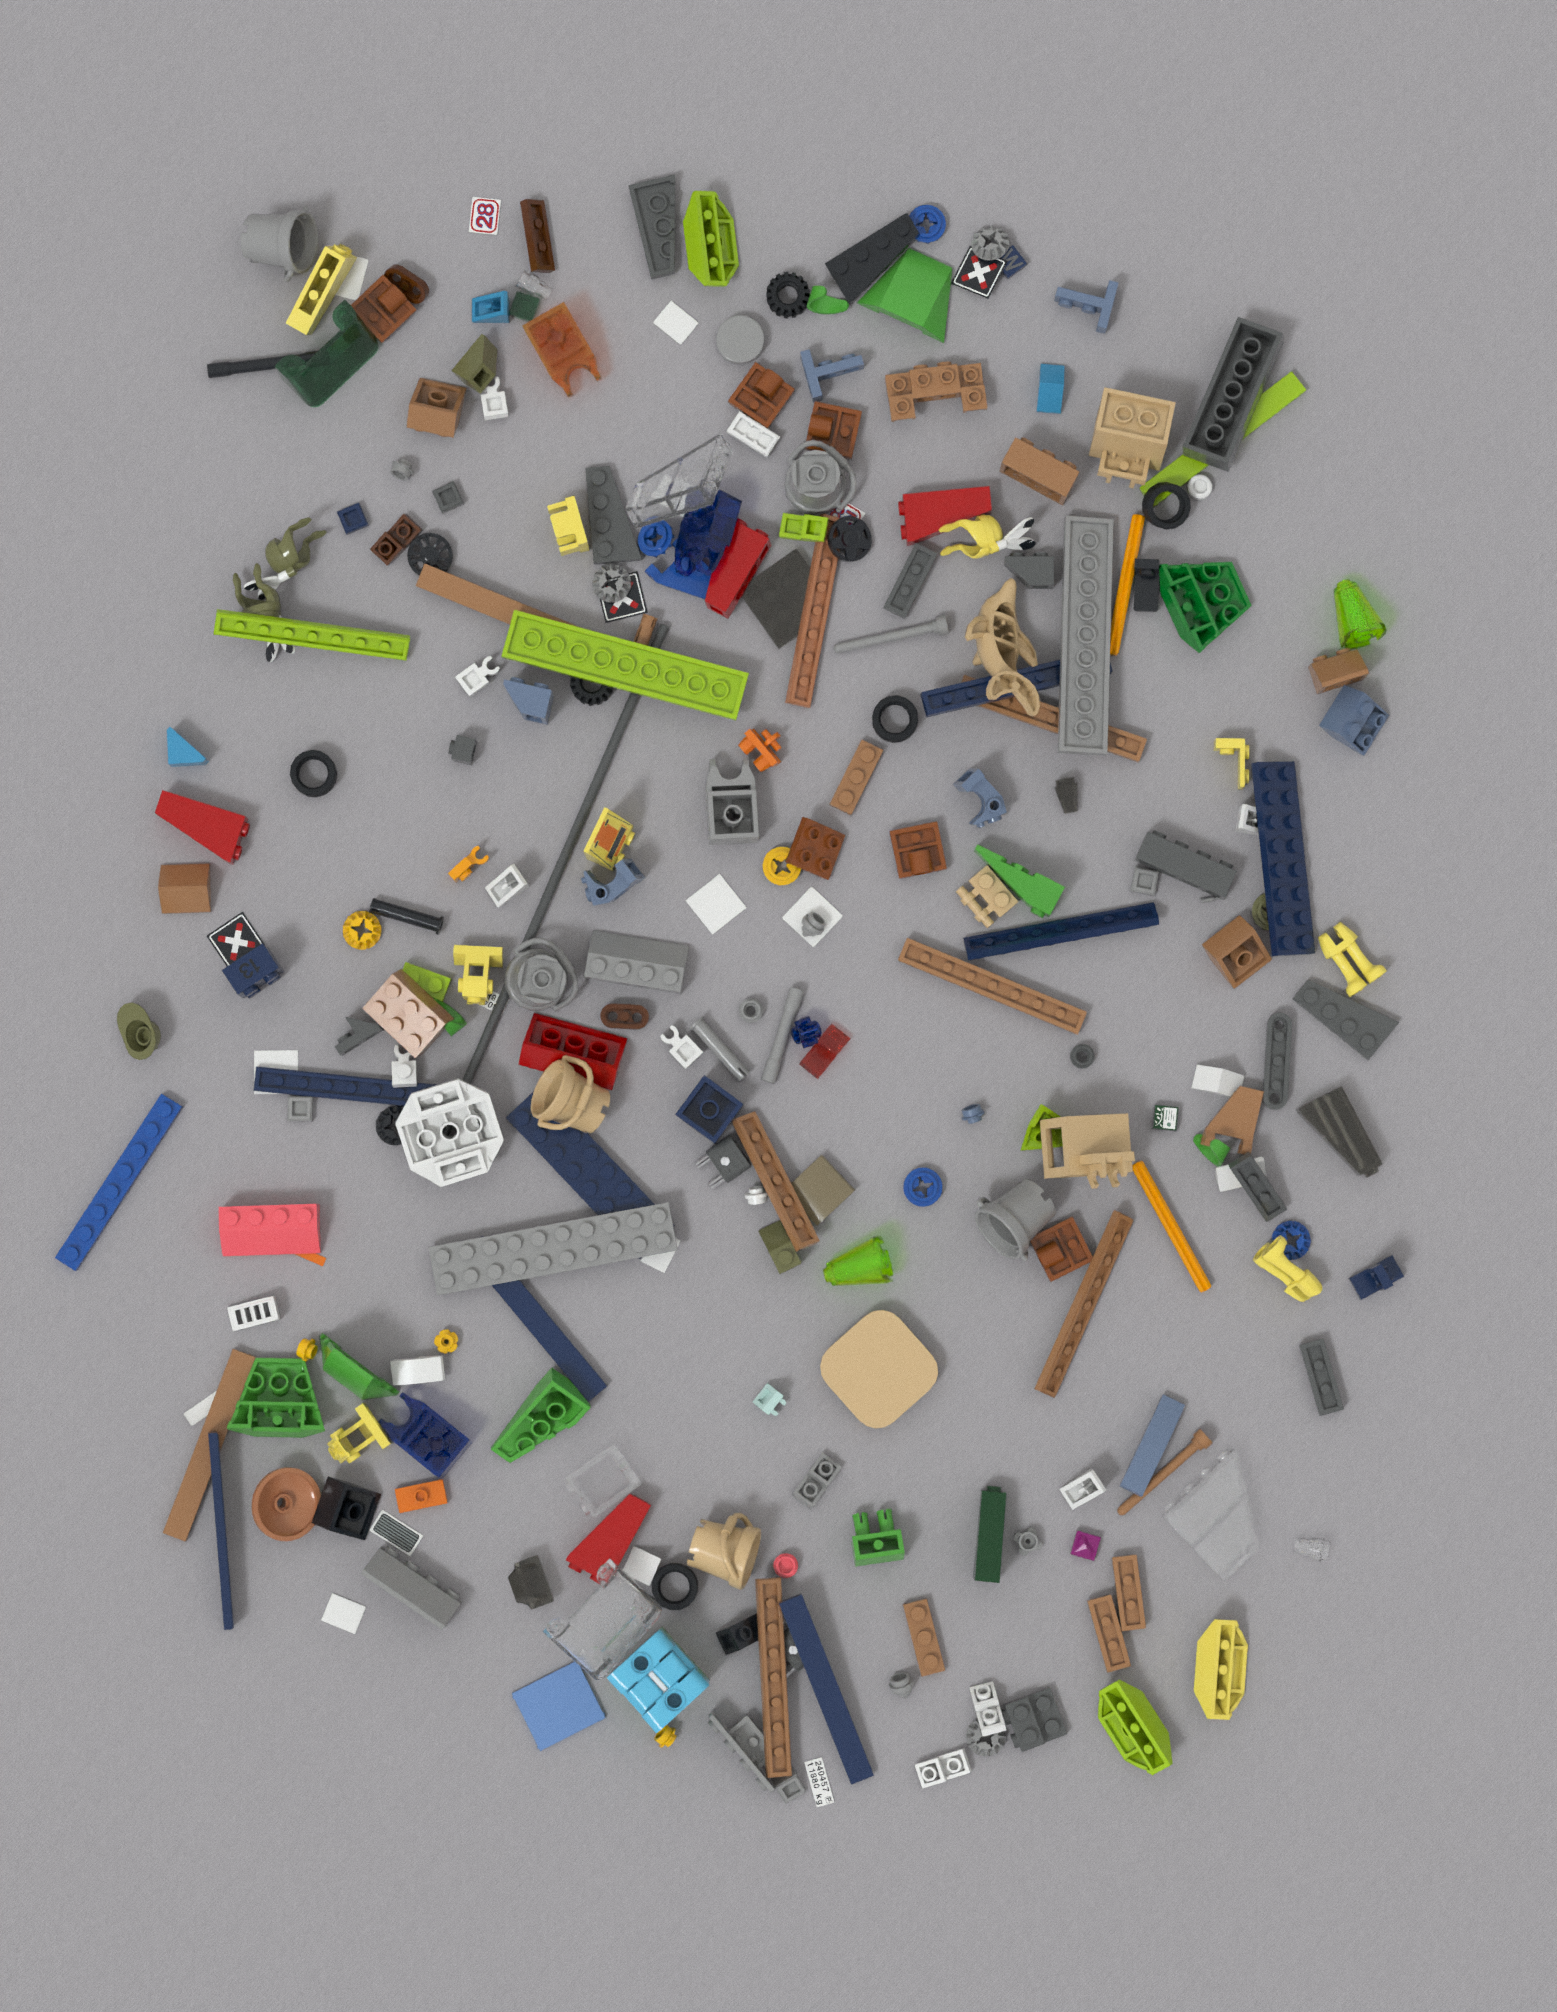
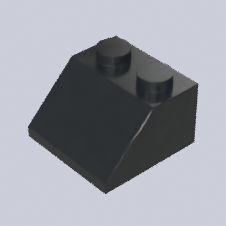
(346, 1508)

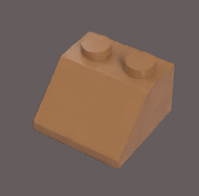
(436, 407)
(1337, 670)
(1237, 951)

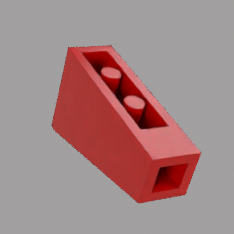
(929, 511)
(736, 568)
(206, 824)
(610, 1537)

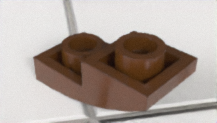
(396, 540)

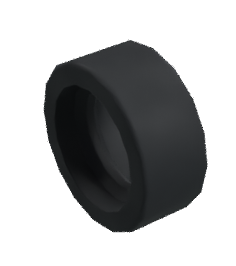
(1183, 511)
(900, 701)
(315, 755)
(693, 1586)

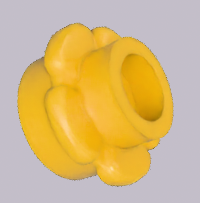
(439, 1341)
(307, 1349)
(665, 1736)

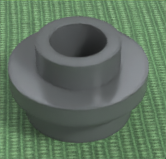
(1082, 1048)

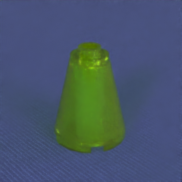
(1355, 616)
(861, 1265)

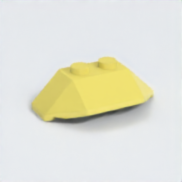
(1220, 1669)

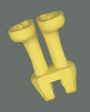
(1348, 938)
(1300, 1283)

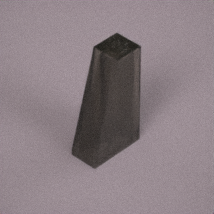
(1341, 1129)

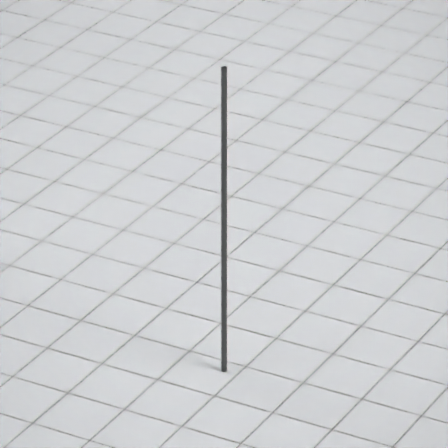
(559, 867)

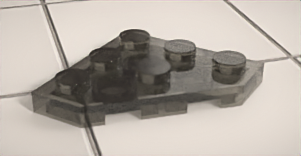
(779, 596)

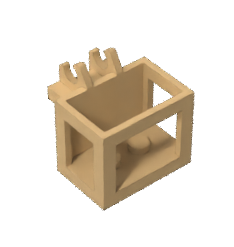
(1130, 435)
(1090, 1147)

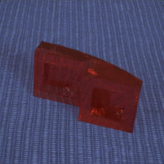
(825, 1051)

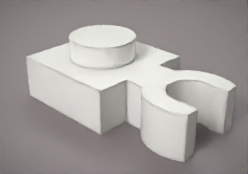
(494, 402)
(474, 678)
(684, 1049)
(403, 1071)

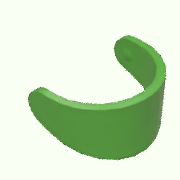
(823, 304)
(457, 1024)
(1215, 1152)

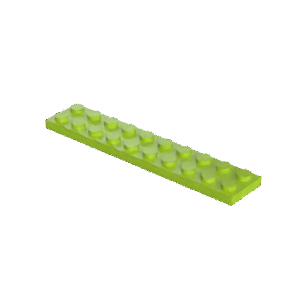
(625, 665)

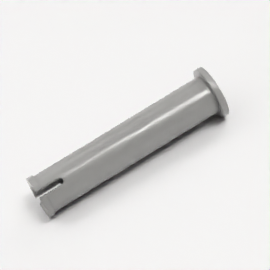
(719, 1049)

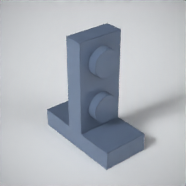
(1089, 303)
(827, 370)

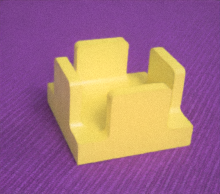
(568, 526)

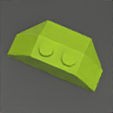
(710, 239)
(1134, 1727)

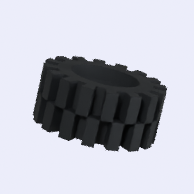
(780, 282)
(589, 697)

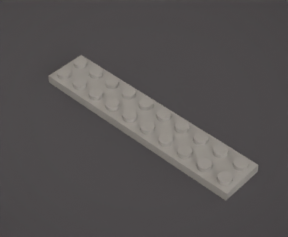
(1085, 636)
(553, 1248)

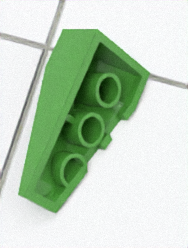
(1034, 890)
(544, 1413)

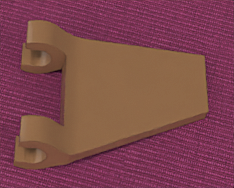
(1236, 1119)

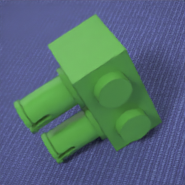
(876, 1547)

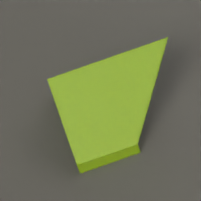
(1033, 1133)

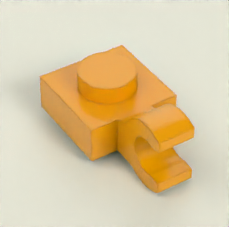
(463, 868)

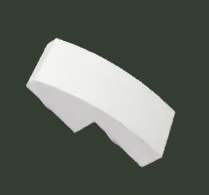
(417, 1370)
(987, 1709)
(943, 1768)

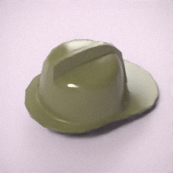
(137, 1031)

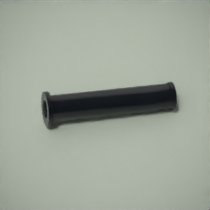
(406, 915)

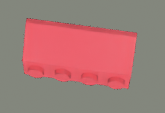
(270, 1229)

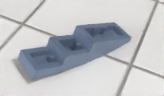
(1152, 1445)

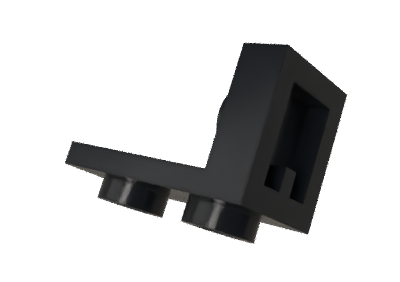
(1146, 585)
(739, 1635)

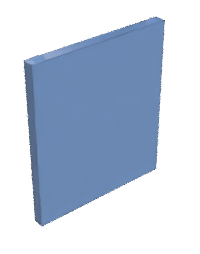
(558, 1705)

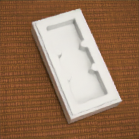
(753, 434)

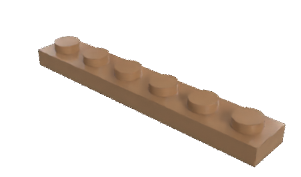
(775, 1181)

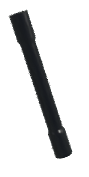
(228, 368)

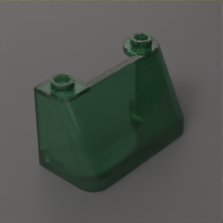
(334, 362)

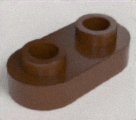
(408, 283)
(624, 1016)

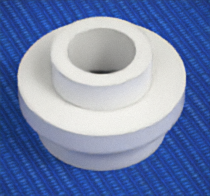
(756, 1195)

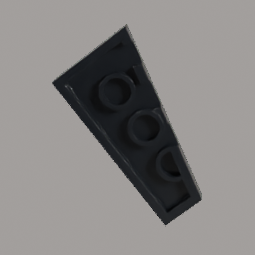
(866, 260)

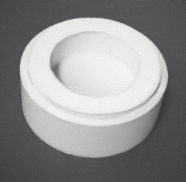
(1199, 487)

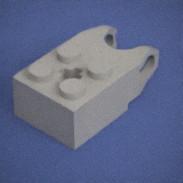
(734, 797)

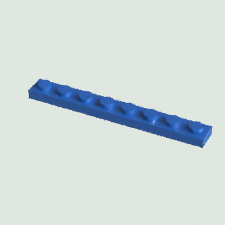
(118, 1182)

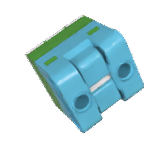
(659, 1679)

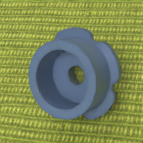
(972, 1113)

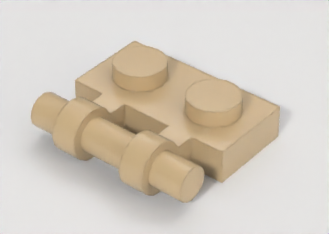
(992, 891)

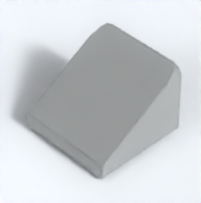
(789, 1786)

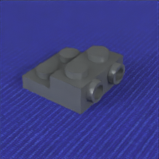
(1034, 1719)

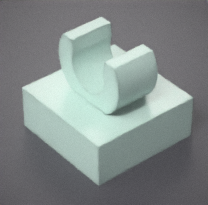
(768, 1399)

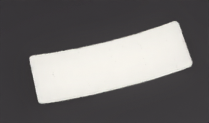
(200, 1410)

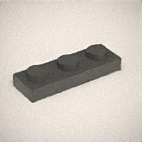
(910, 580)
(1257, 1186)
(1321, 1377)

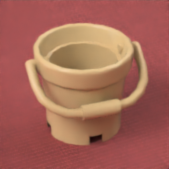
(568, 1097)
(726, 1549)

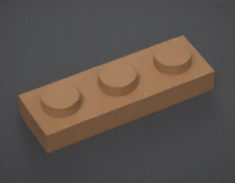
(856, 777)
(1128, 1592)
(1108, 1633)
(924, 1637)

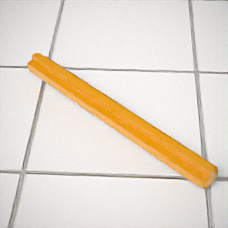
(1125, 582)
(1171, 1226)

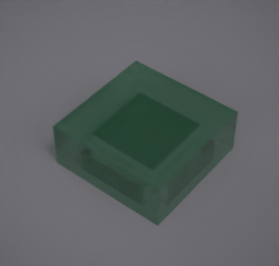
(524, 306)

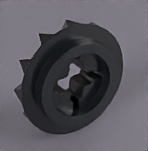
(383, 1121)

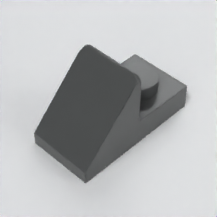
(363, 1032)

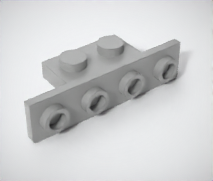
(748, 1742)

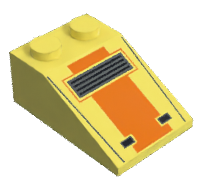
(609, 840)

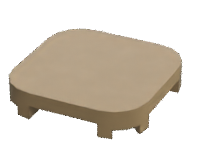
(879, 1369)

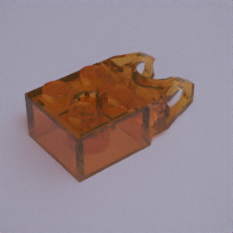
(568, 353)

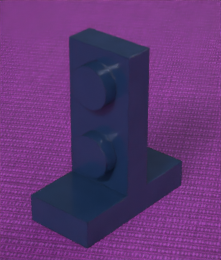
(1376, 1278)

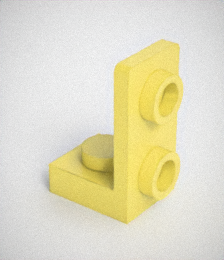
(1227, 747)

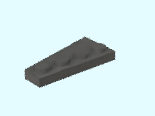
(655, 218)
(609, 524)
(1349, 1020)

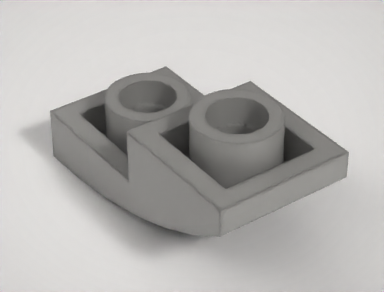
(816, 1481)

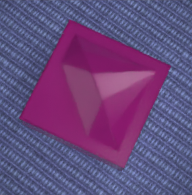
(1085, 1545)

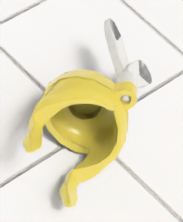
(989, 536)

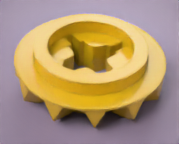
(770, 867)
(368, 939)

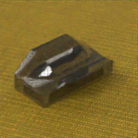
(530, 1583)

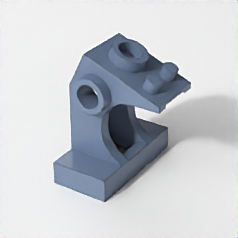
(974, 781)
(626, 877)

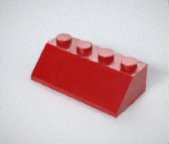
(553, 1038)

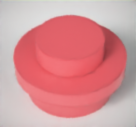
(785, 1565)

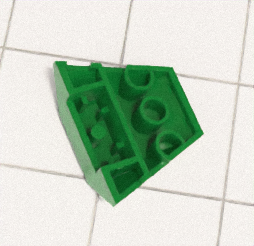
(1202, 599)

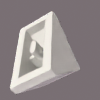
(1247, 820)
(506, 886)
(1216, 1080)
(1082, 1489)

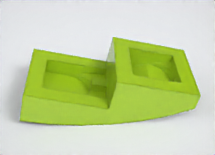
(803, 528)

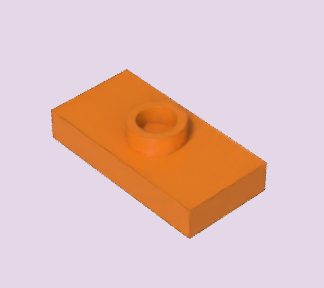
(421, 1496)

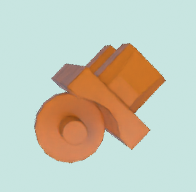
(754, 740)

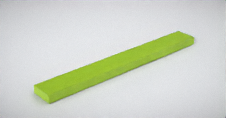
(1269, 404)
(311, 634)

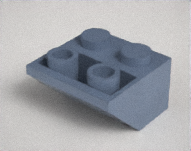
(531, 701)
(1354, 719)

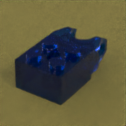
(706, 534)
(419, 1433)

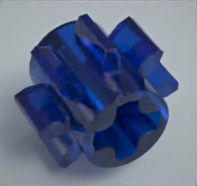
(806, 1032)

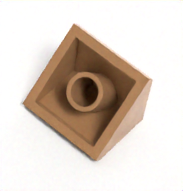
(185, 888)

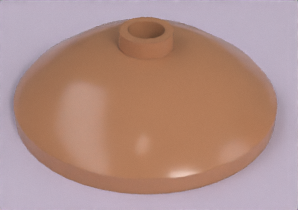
(299, 1502)

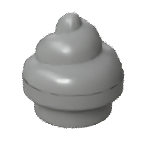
(812, 924)
(901, 1684)

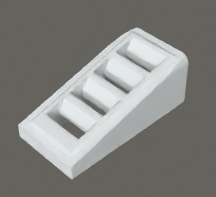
(273, 1308)

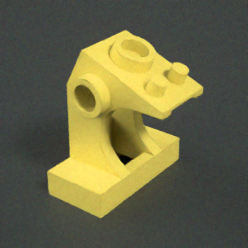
(477, 988)
(340, 1446)

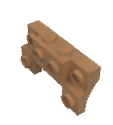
(934, 384)

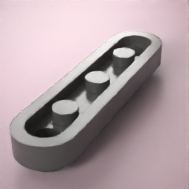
(1277, 1061)

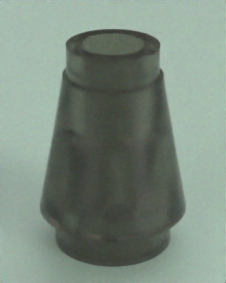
(1067, 794)

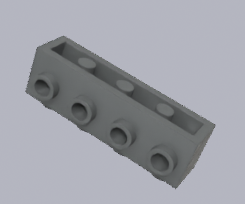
(1186, 865)

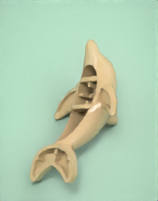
(998, 648)

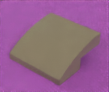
(821, 1189)

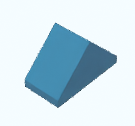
(491, 308)
(1050, 388)
(181, 752)

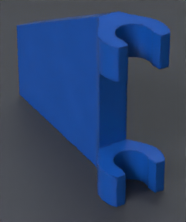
(695, 584)

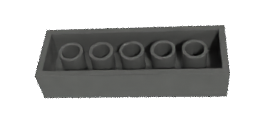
(1233, 394)

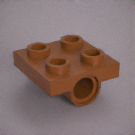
(383, 308)
(761, 395)
(834, 427)
(815, 848)
(918, 850)
(1061, 1249)

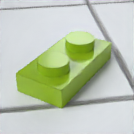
(433, 983)

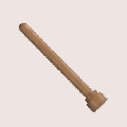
(1199, 1442)

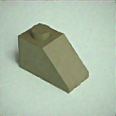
(779, 1247)

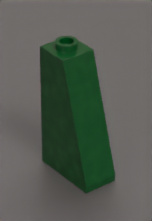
(990, 1535)

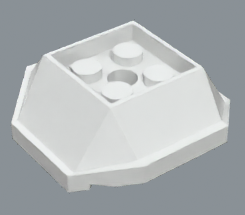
(445, 1157)

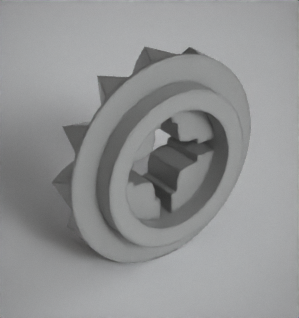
(990, 251)
(622, 585)
(984, 1748)

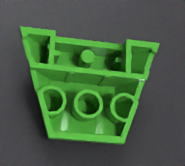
(914, 293)
(352, 1373)
(277, 1401)

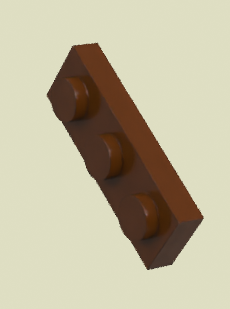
(537, 236)

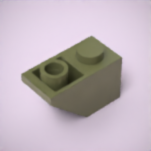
(477, 365)

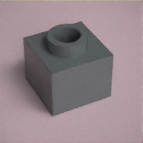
(462, 749)

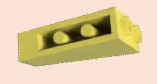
(321, 288)

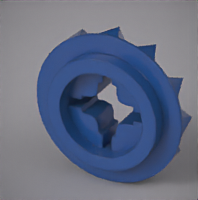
(934, 216)
(649, 532)
(912, 1181)
(1302, 1243)

